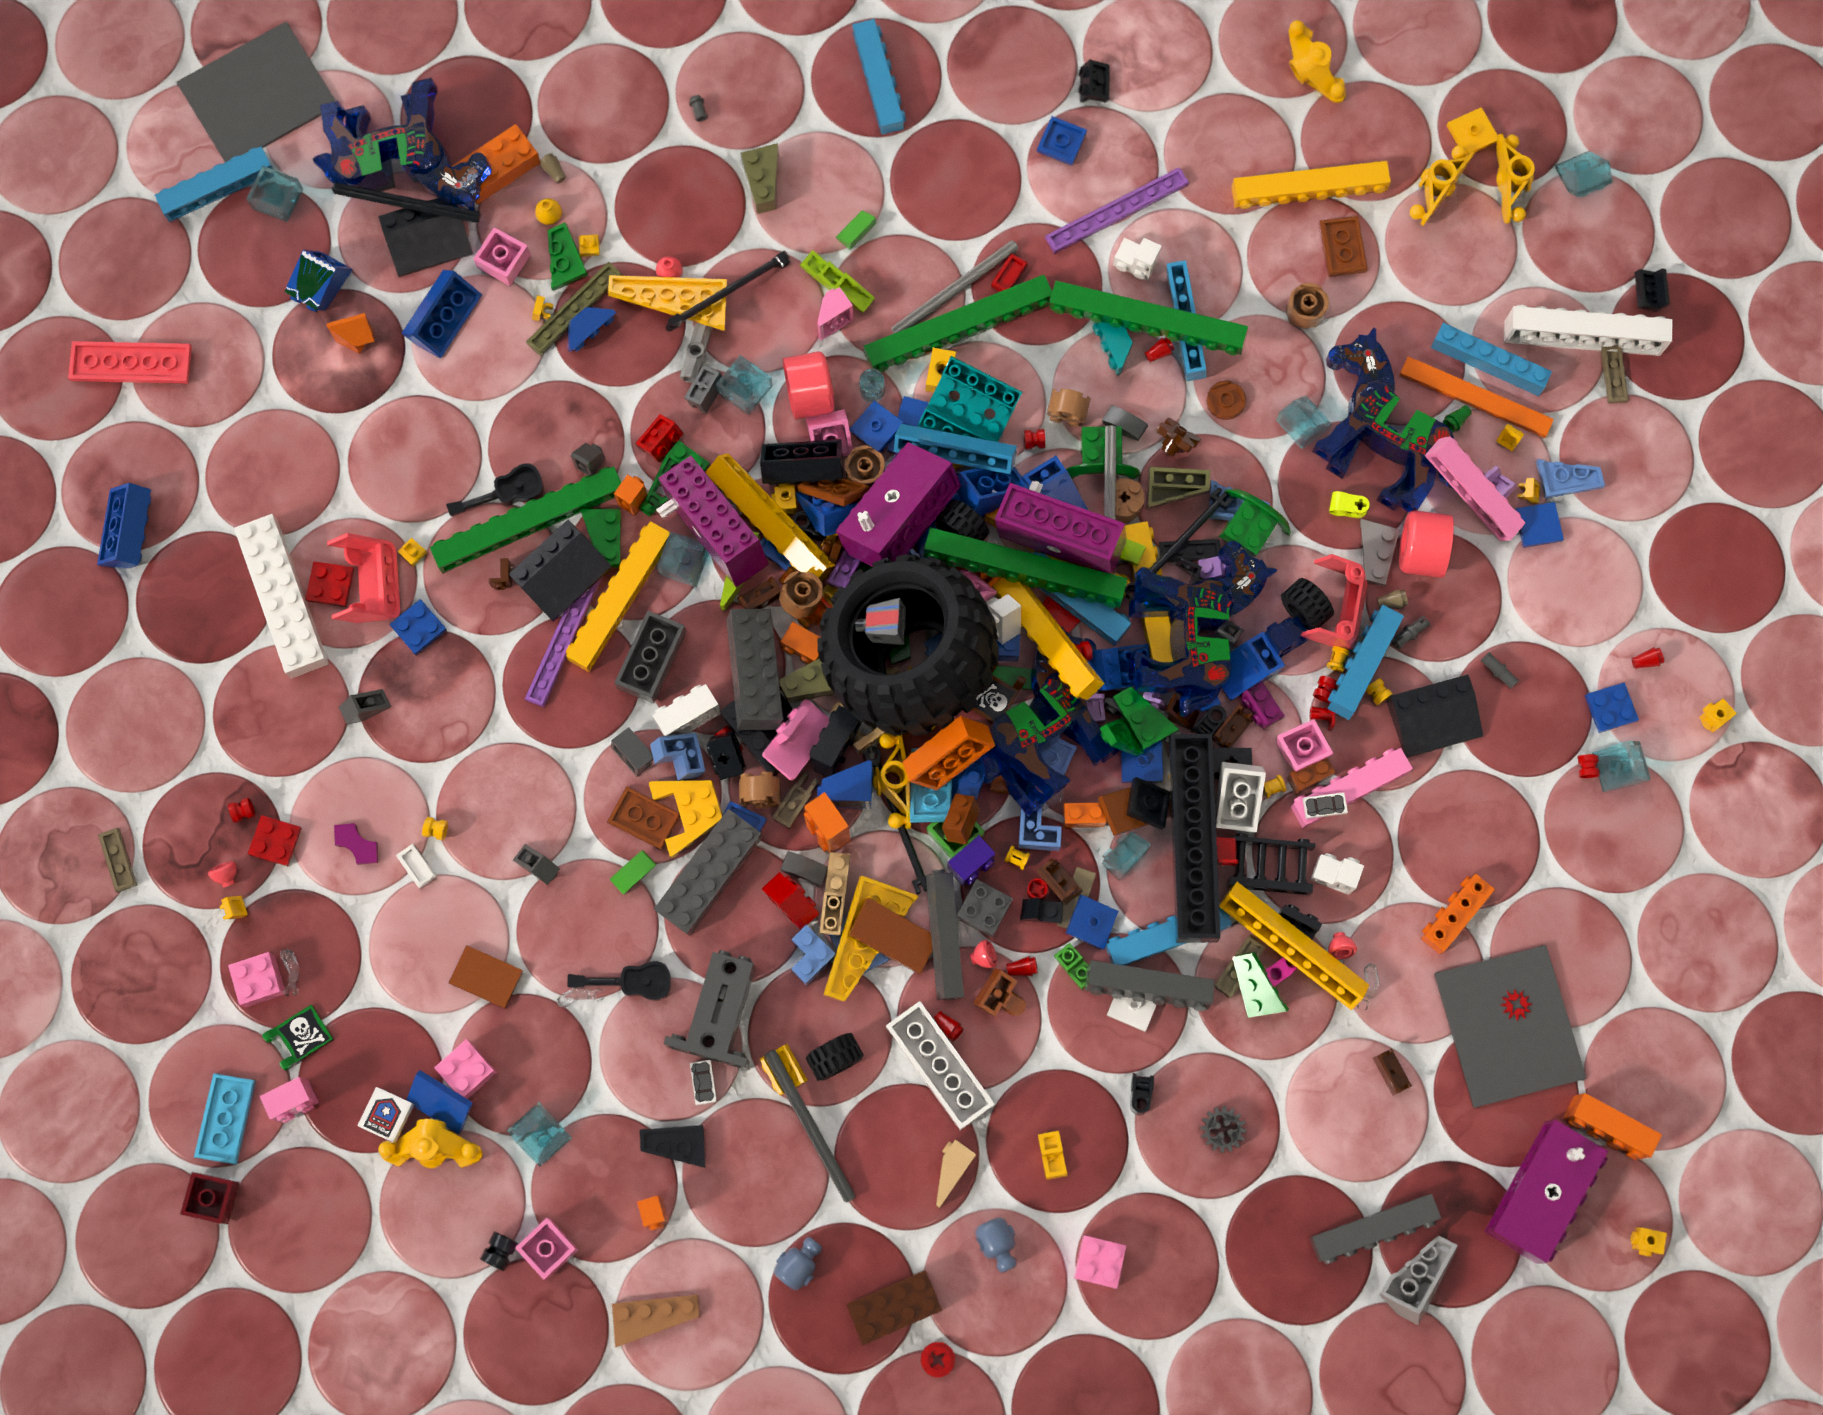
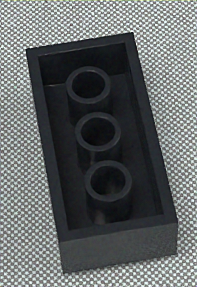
(801, 461)

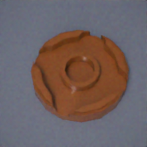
(1226, 400)

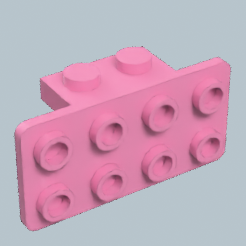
(795, 738)

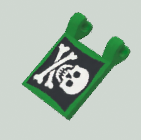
(301, 1034)

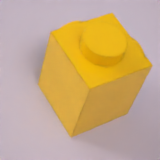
(785, 498)
(1716, 715)
(1648, 1241)

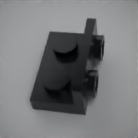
(1094, 81)

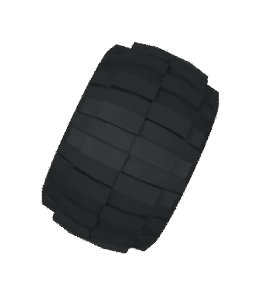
(938, 686)

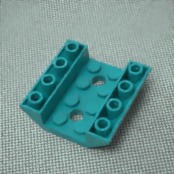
(967, 414)

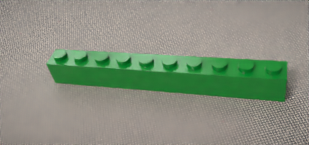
(1148, 318)
(958, 324)
(525, 520)
(1025, 568)

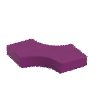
(364, 851)

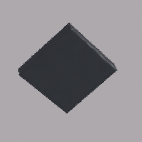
(1148, 803)

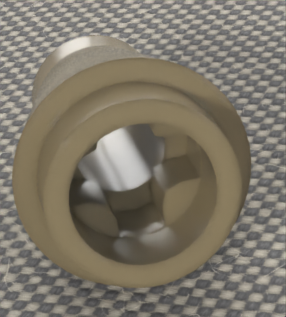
(552, 167)
(1394, 599)

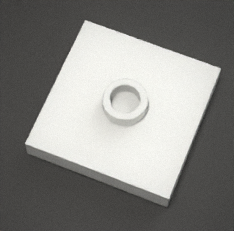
(1132, 1012)

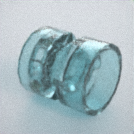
(872, 385)

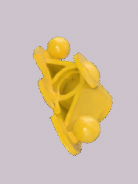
(1312, 63)
(1448, 169)
(1507, 181)
(890, 790)
(431, 1146)

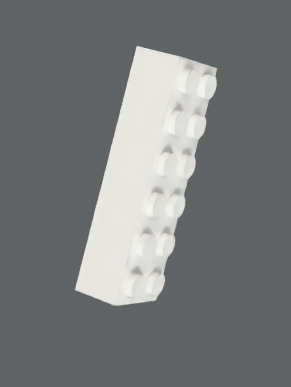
(940, 1065)

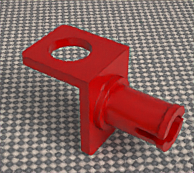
(1323, 714)
(1226, 852)

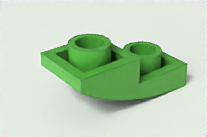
(632, 872)
(1073, 964)

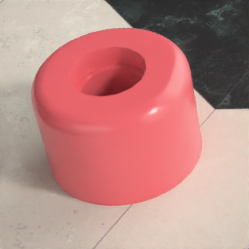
(809, 385)
(1426, 544)

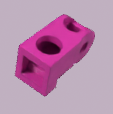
(1280, 971)

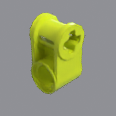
(1346, 505)

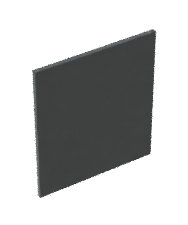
(256, 92)
(1506, 1055)

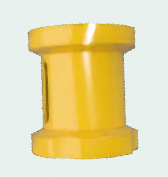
(1337, 659)
(1274, 786)
(1021, 863)

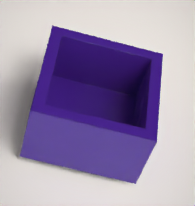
(971, 861)

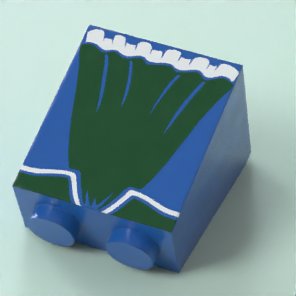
(316, 279)
(850, 787)

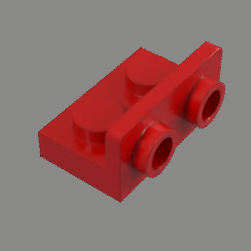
(659, 437)

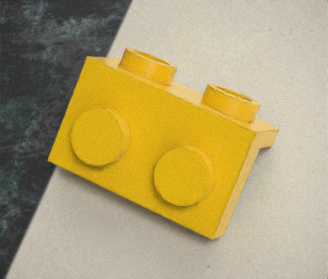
(791, 1066)

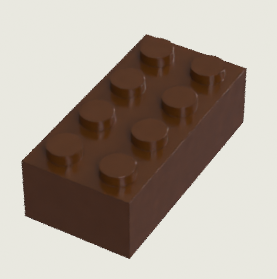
(894, 1307)

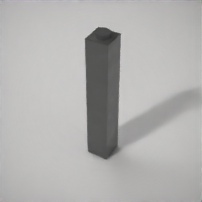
(944, 935)

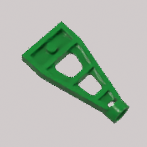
(676, 455)

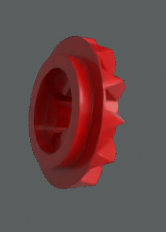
(1518, 1011)
(927, 1359)

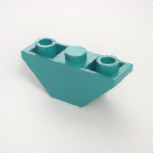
(1114, 342)

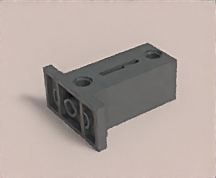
(718, 1011)

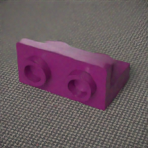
(1262, 706)

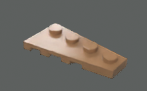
(647, 1317)

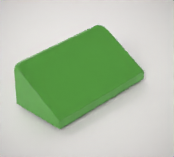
(856, 229)

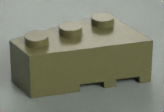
(761, 174)
(1174, 485)
(805, 683)

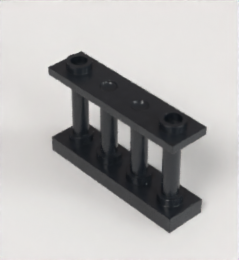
(1280, 883)

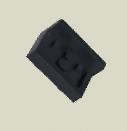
(1652, 289)
(1307, 924)

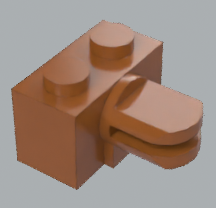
(998, 995)

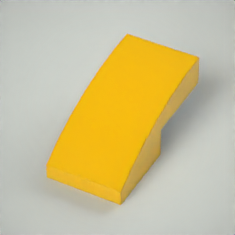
(1052, 1155)

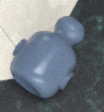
(996, 1241)
(796, 1265)

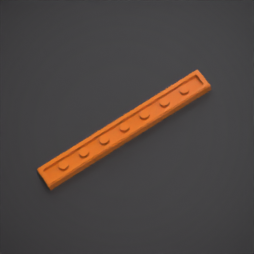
(1476, 397)

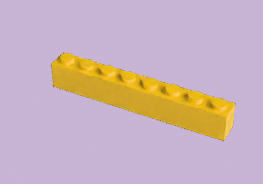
(1310, 184)
(768, 517)
(618, 597)
(1155, 628)
(1052, 640)
(1294, 945)

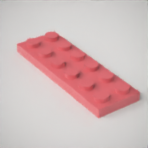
(130, 362)

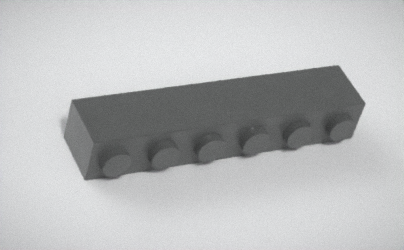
(1149, 985)
(1375, 1227)

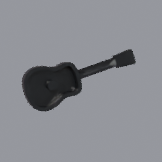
(517, 486)
(647, 981)

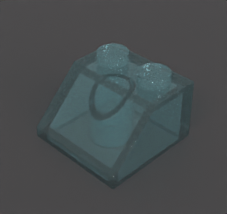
(1584, 173)
(1303, 421)
(682, 559)
(1622, 766)
(1125, 854)
(539, 1134)

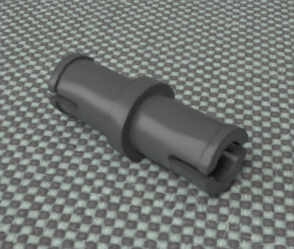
(1410, 632)
(1499, 670)

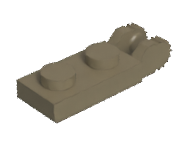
(794, 802)

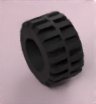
(962, 520)
(1308, 603)
(834, 1056)

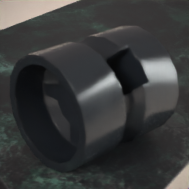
(499, 1251)

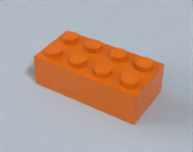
(510, 158)
(948, 753)
(827, 824)
(1612, 1126)

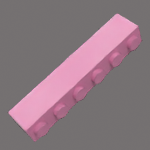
(1475, 488)
(1359, 781)

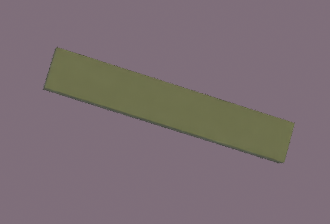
(559, 322)

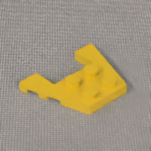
(697, 807)

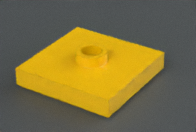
(1473, 131)

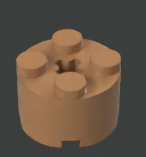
(1310, 315)
(1068, 406)
(864, 457)
(1134, 497)
(801, 594)
(760, 790)

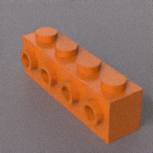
(1457, 914)

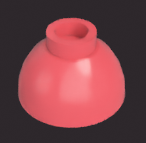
(669, 267)
(224, 873)
(1342, 946)
(984, 955)

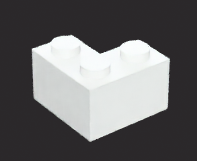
(1137, 258)
(1006, 617)
(1337, 874)

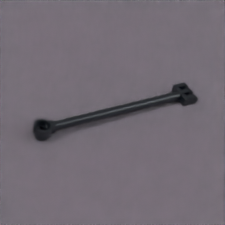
(781, 260)
(1217, 502)
(921, 878)

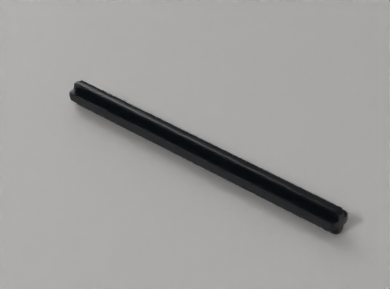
(406, 202)

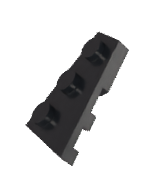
(676, 1143)

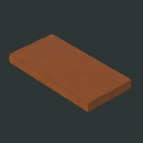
(892, 935)

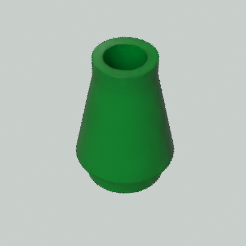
(1457, 418)

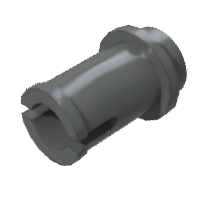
(696, 103)

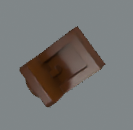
(505, 579)

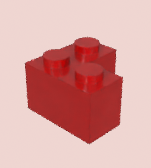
(791, 900)

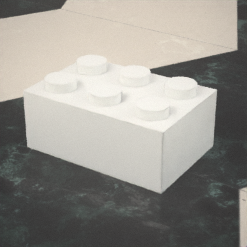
(687, 712)
(1239, 796)

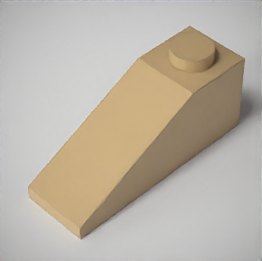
(954, 1164)

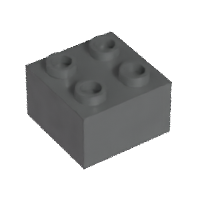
(984, 908)

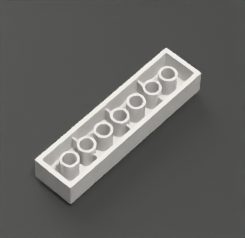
(1587, 330)
(281, 596)

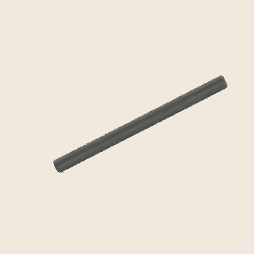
(809, 1126)

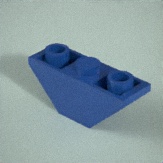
(586, 325)

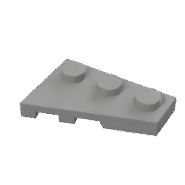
(1378, 550)

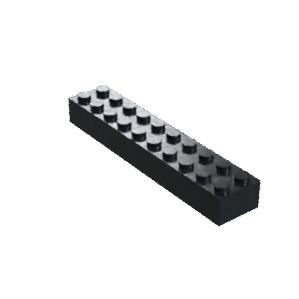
(1194, 838)

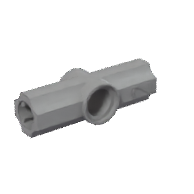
(698, 342)

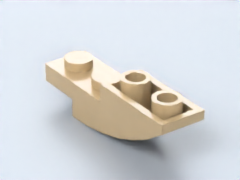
(835, 893)

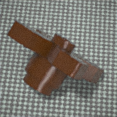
(1176, 437)

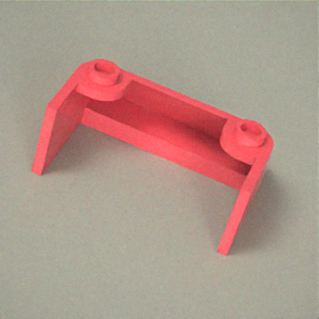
(376, 576)
(1348, 627)

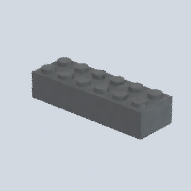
(754, 669)
(708, 872)

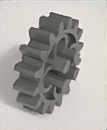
(1211, 1123)

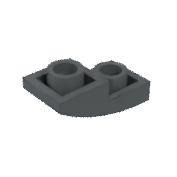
(1131, 425)
(804, 868)

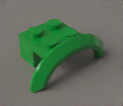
(1093, 454)
(1252, 522)

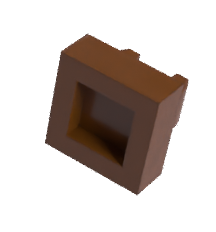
(832, 548)

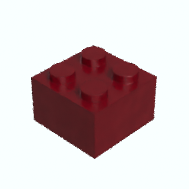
(209, 1198)

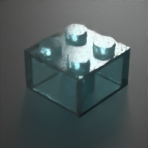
(274, 193)
(744, 385)

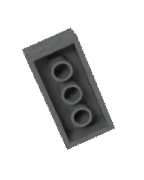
(650, 657)

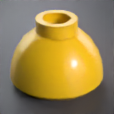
(548, 211)

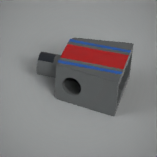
(884, 622)

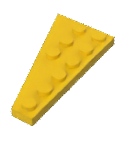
(672, 295)
(852, 955)

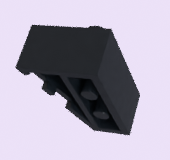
(834, 741)

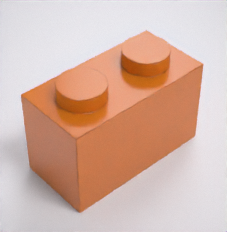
(631, 494)
(801, 643)
(1083, 815)
(653, 1212)

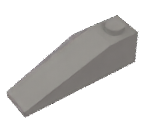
(1416, 1283)

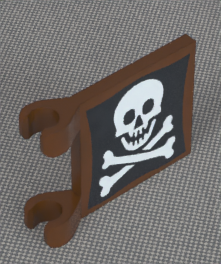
(997, 697)

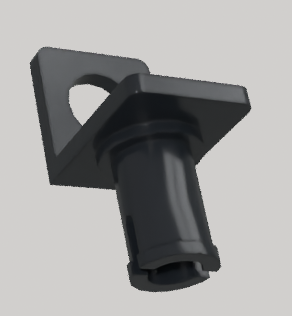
(1196, 569)

